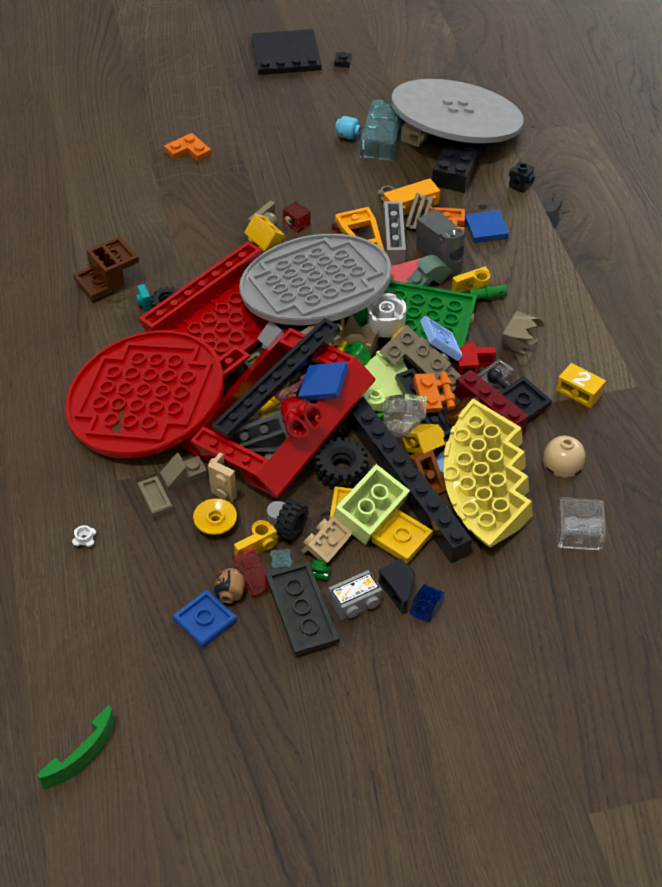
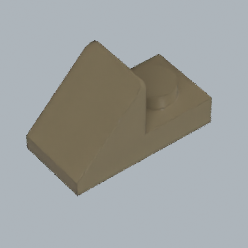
(181, 472)

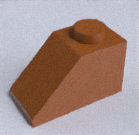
(429, 468)

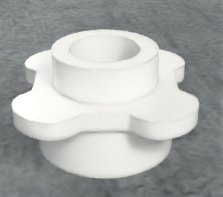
(84, 531)

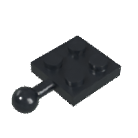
(521, 393)

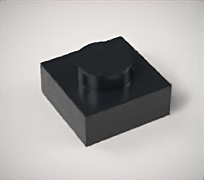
(343, 59)

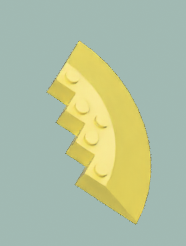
(486, 474)

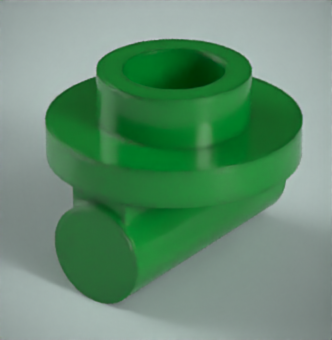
(320, 569)

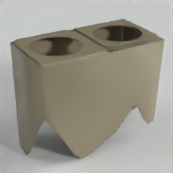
(517, 332)

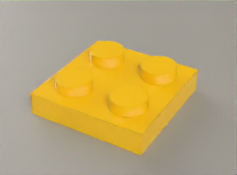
(402, 536)

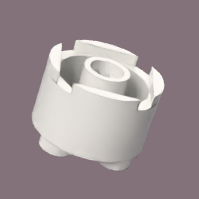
(387, 315)

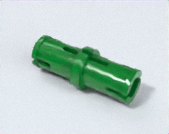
(489, 292)

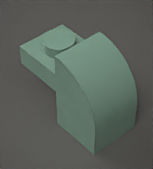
(430, 269)

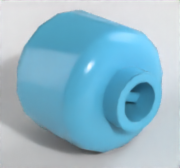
(347, 127)

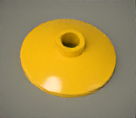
(215, 510)

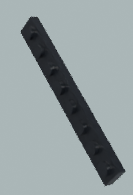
(275, 378)

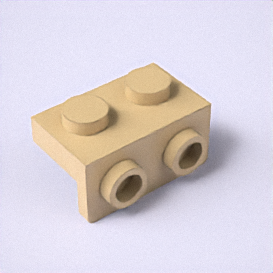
(222, 479)

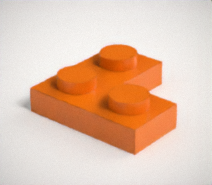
(188, 144)

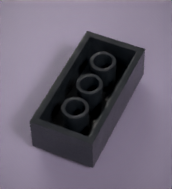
(456, 165)

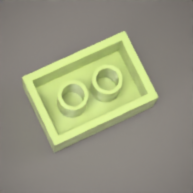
(371, 503)

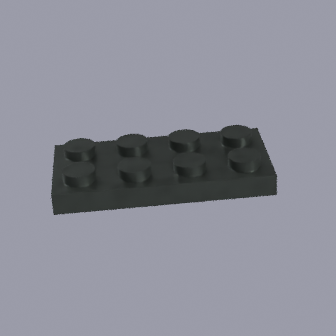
(302, 608)

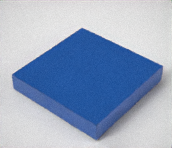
(486, 226)
(323, 381)
(204, 618)

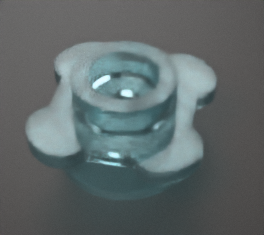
(281, 563)

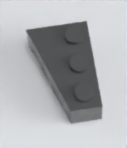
(262, 433)

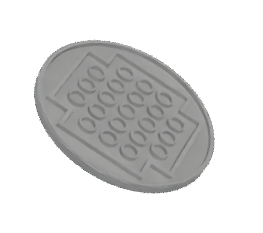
(457, 111)
(315, 279)

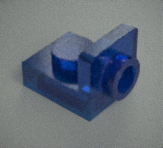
(426, 602)

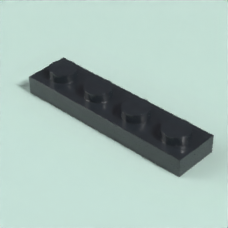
(406, 383)

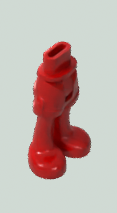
(294, 409)

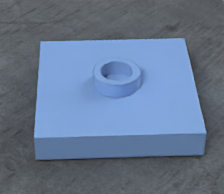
(441, 338)

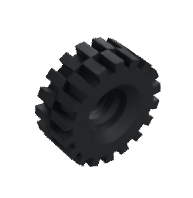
(341, 452)

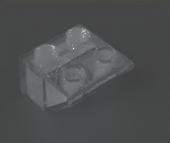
(403, 413)
(581, 523)

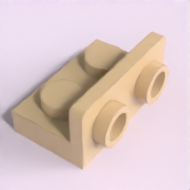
(327, 540)

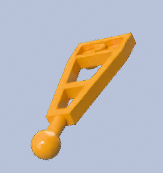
(357, 219)

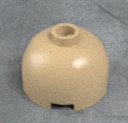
(564, 456)

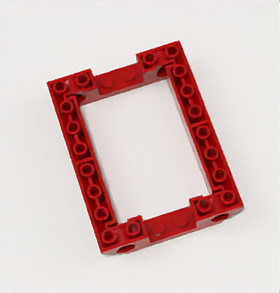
(279, 471)

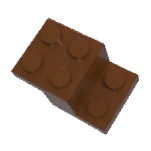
(106, 268)

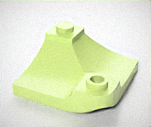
(385, 381)

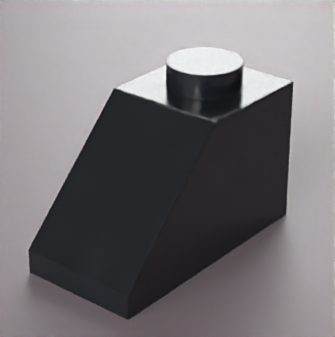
(397, 583)

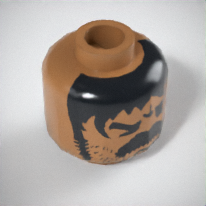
(229, 585)

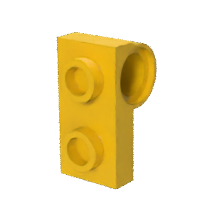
(471, 280)
(262, 538)

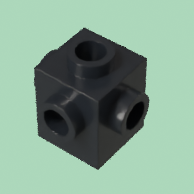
(521, 176)

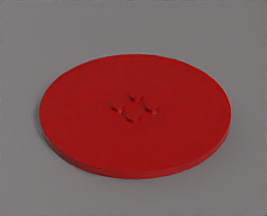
(165, 385)

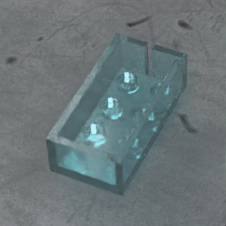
(381, 127)

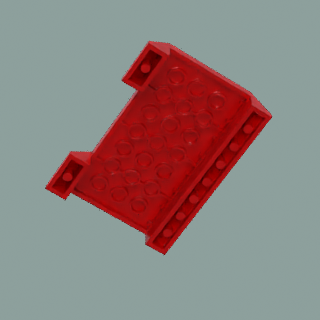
(214, 310)

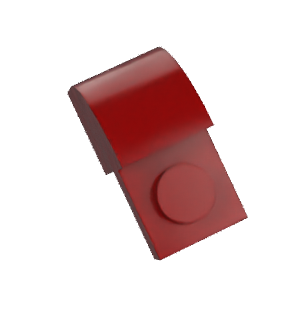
(474, 357)

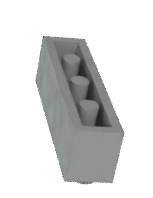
(394, 232)

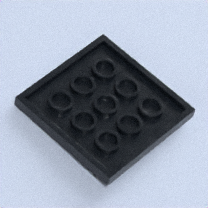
(286, 52)

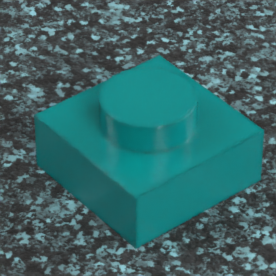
(143, 298)

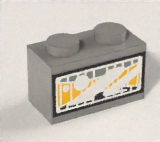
(355, 595)

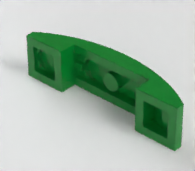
(58, 772)

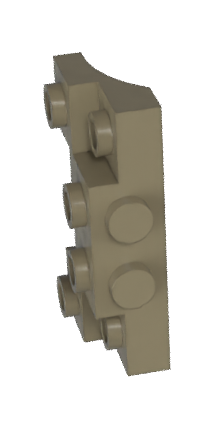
(419, 354)

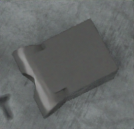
(441, 238)

